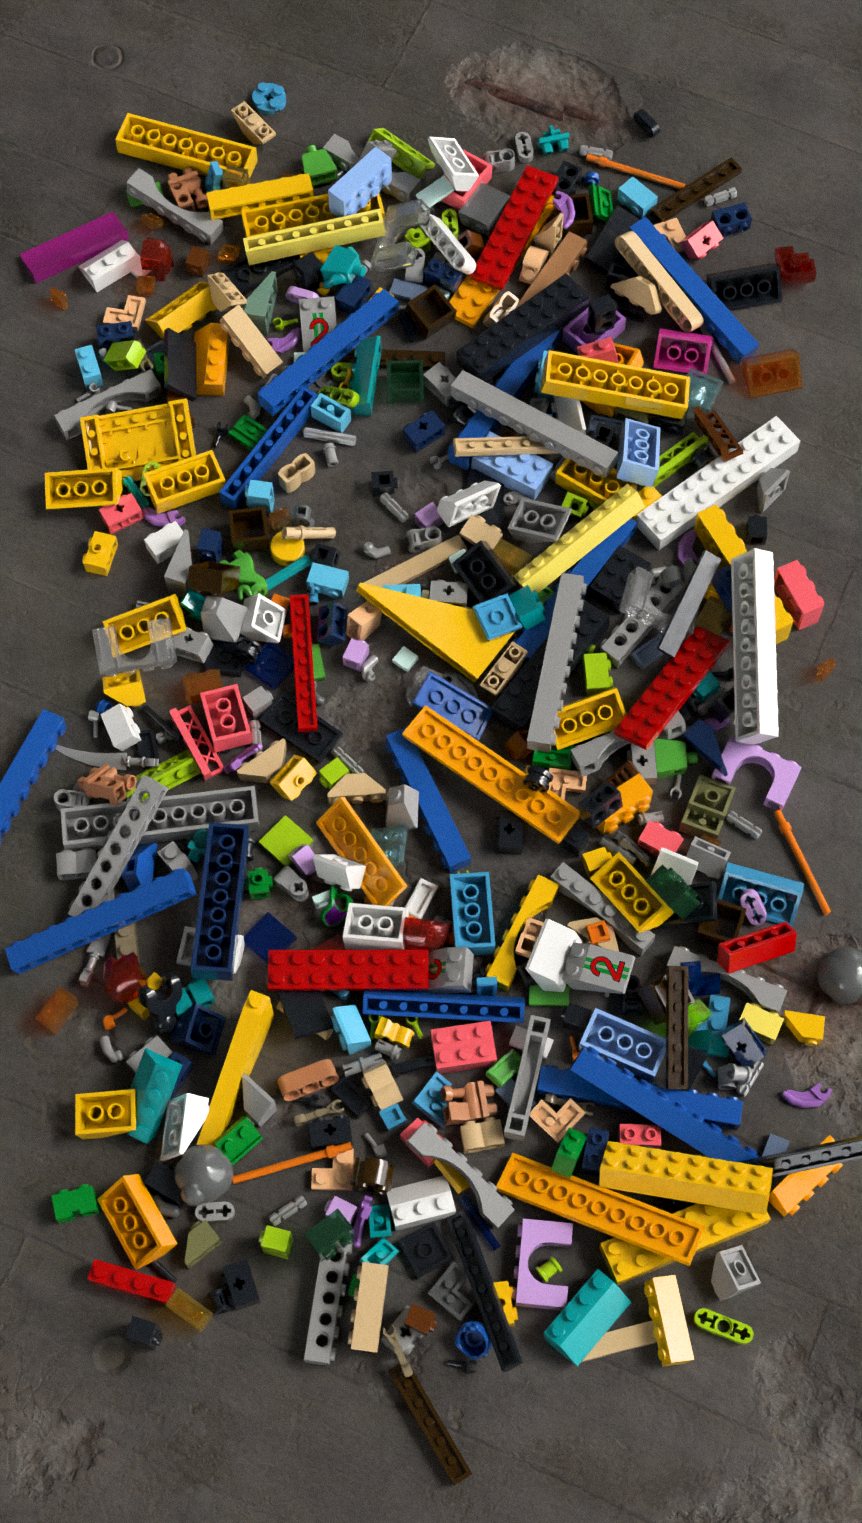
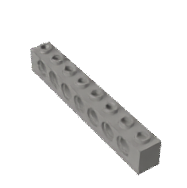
(156, 793)

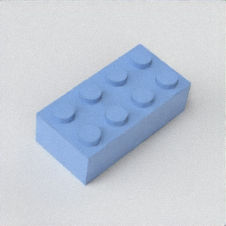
(360, 184)
(638, 453)
(517, 472)
(625, 1044)

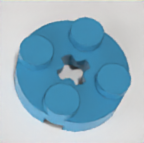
(269, 90)

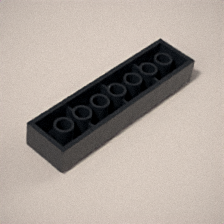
(523, 328)
(517, 702)

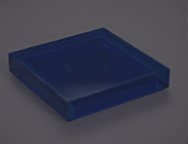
(272, 665)
(268, 935)

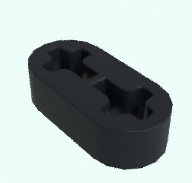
(646, 123)

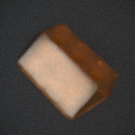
(772, 372)

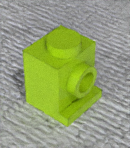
(418, 239)
(571, 499)

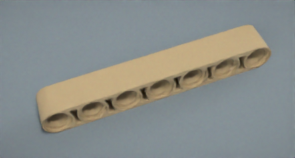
(668, 291)

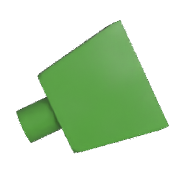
(319, 166)
(672, 758)

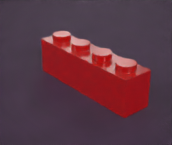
(756, 947)
(131, 1282)

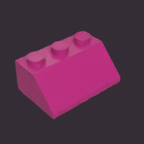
(682, 351)

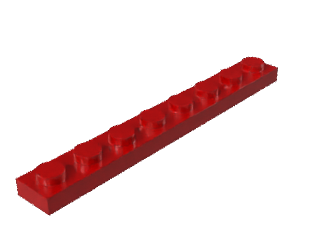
(303, 663)

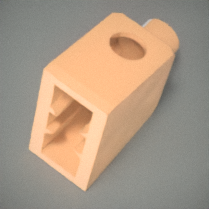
(363, 621)

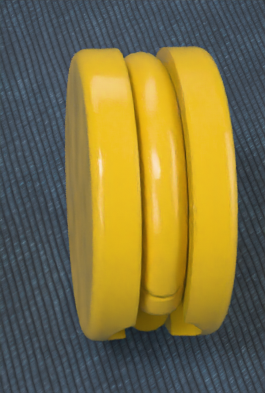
(286, 550)

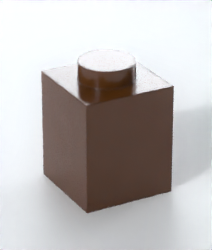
(472, 243)
(197, 261)
(517, 745)
(420, 1320)

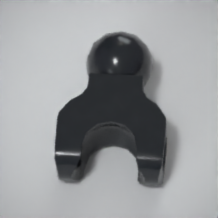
(162, 1003)

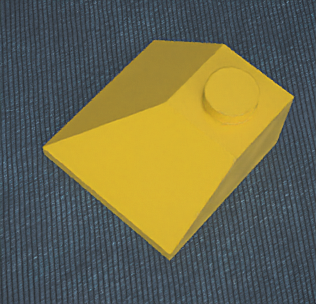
(125, 688)

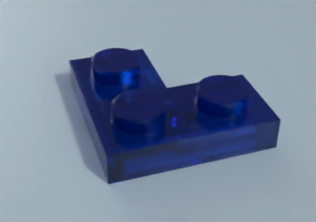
(701, 984)

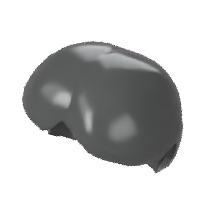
(841, 975)
(203, 1174)

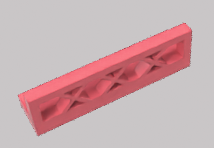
(190, 742)

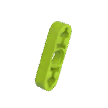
(334, 391)
(735, 1338)

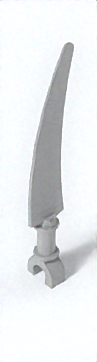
(117, 760)
(96, 949)

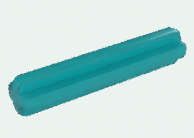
(288, 572)

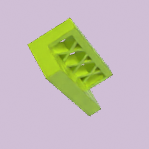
(406, 156)
(681, 459)
(171, 772)

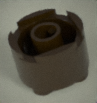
(372, 1176)

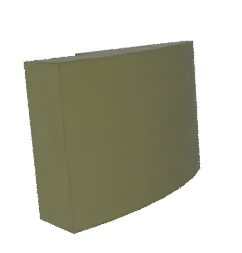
(707, 808)

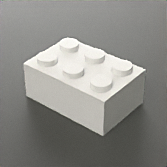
(374, 927)

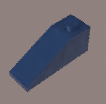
(704, 742)

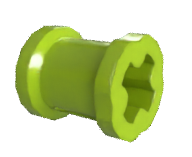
(548, 1269)

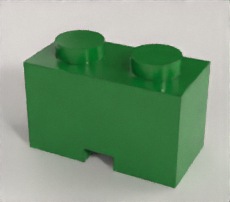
(569, 1152)
(75, 1202)

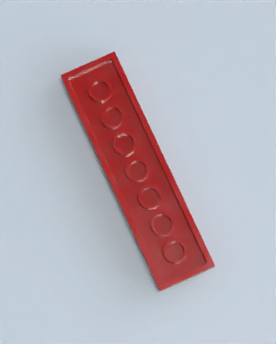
(514, 228)
(671, 688)
(348, 970)

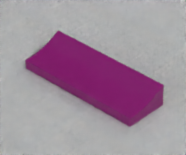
(74, 247)

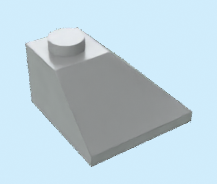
(771, 486)
(223, 618)
(402, 807)
(257, 1103)
(733, 1273)

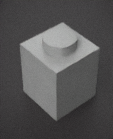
(258, 701)

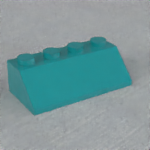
(366, 374)
(153, 1086)
(587, 1318)

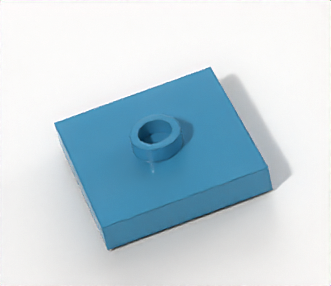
(497, 617)

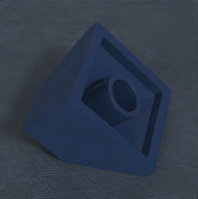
(199, 1029)

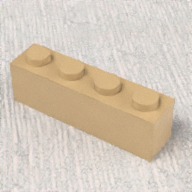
(250, 341)
(369, 1309)

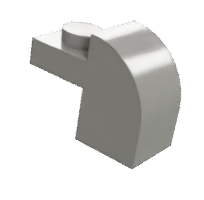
(175, 859)

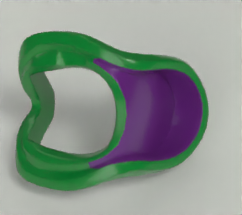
(331, 914)

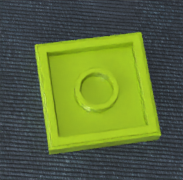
(284, 839)

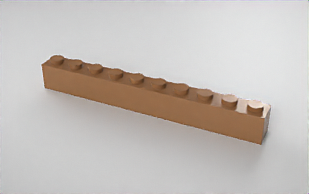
(562, 261)

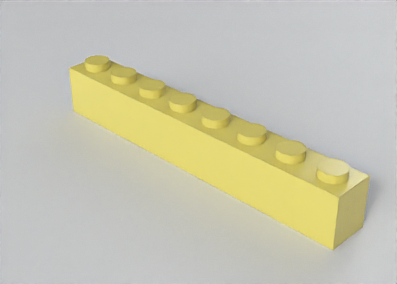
(314, 236)
(580, 539)

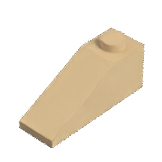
(550, 235)

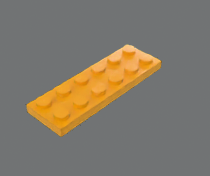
(355, 843)

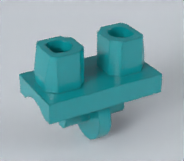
(551, 138)
(198, 845)

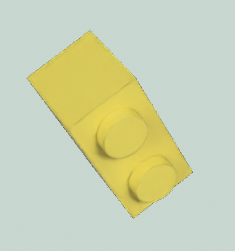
(764, 1023)

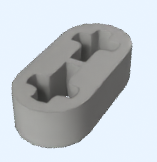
(524, 147)
(216, 1217)

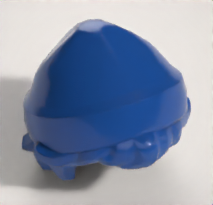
(473, 1340)

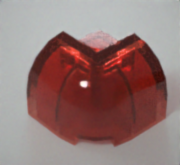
(157, 257)
(795, 267)
(426, 934)
(123, 978)

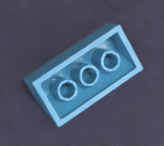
(778, 894)
(473, 912)

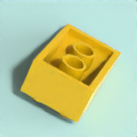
(105, 1113)

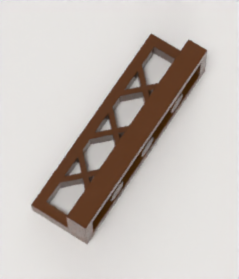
(715, 437)

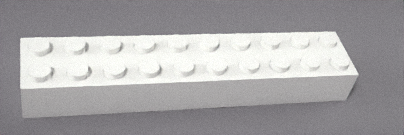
(717, 483)
(754, 647)

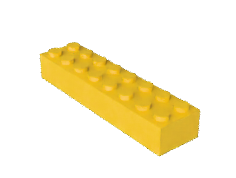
(181, 146)
(294, 214)
(615, 384)
(721, 540)
(686, 1177)
(721, 1224)

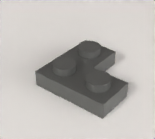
(446, 1292)

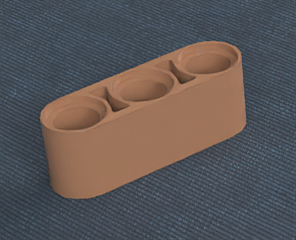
(307, 1080)

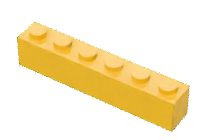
(234, 199)

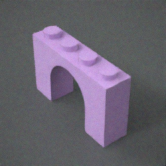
(782, 771)
(529, 1290)

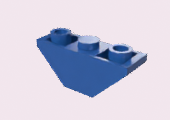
(140, 866)

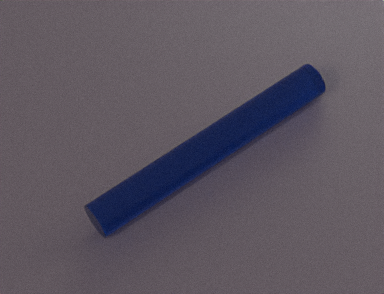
(479, 1222)

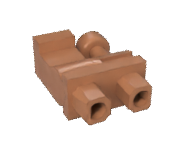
(184, 186)
(107, 784)
(473, 1106)

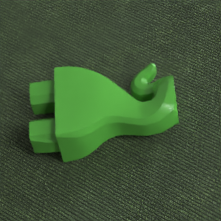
(249, 580)

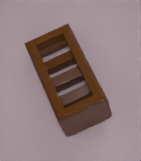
(616, 776)

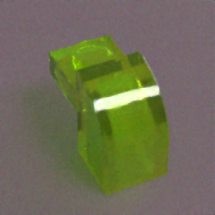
(697, 1016)

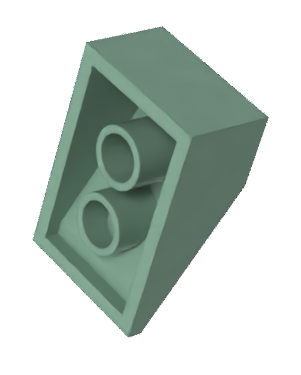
(261, 303)

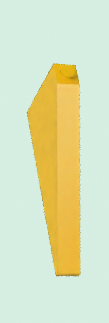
(441, 627)
(241, 1057)

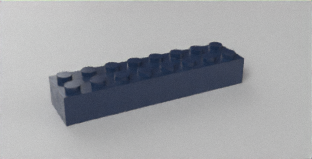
(220, 902)

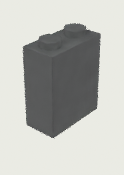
(483, 209)

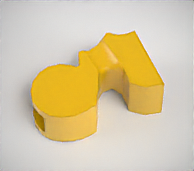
(394, 1032)

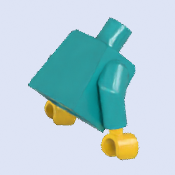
(340, 268)

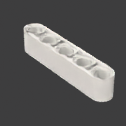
(449, 245)

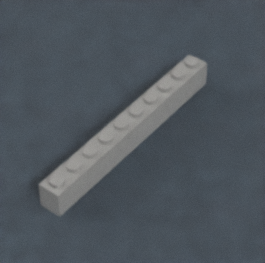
(534, 423)
(555, 663)

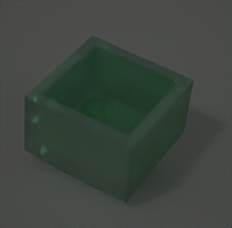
(405, 381)
(673, 891)
(330, 1235)

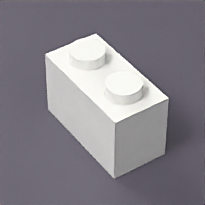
(164, 542)
(121, 727)

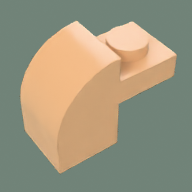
(533, 262)
(528, 937)

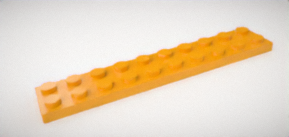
(474, 298)
(490, 774)
(601, 1209)

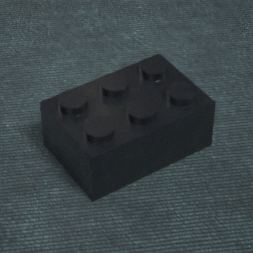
(484, 572)
(611, 581)

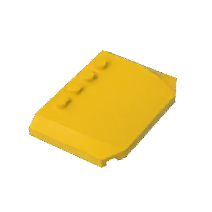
(148, 433)

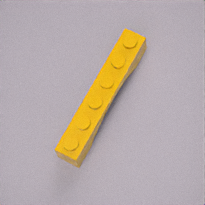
(539, 898)

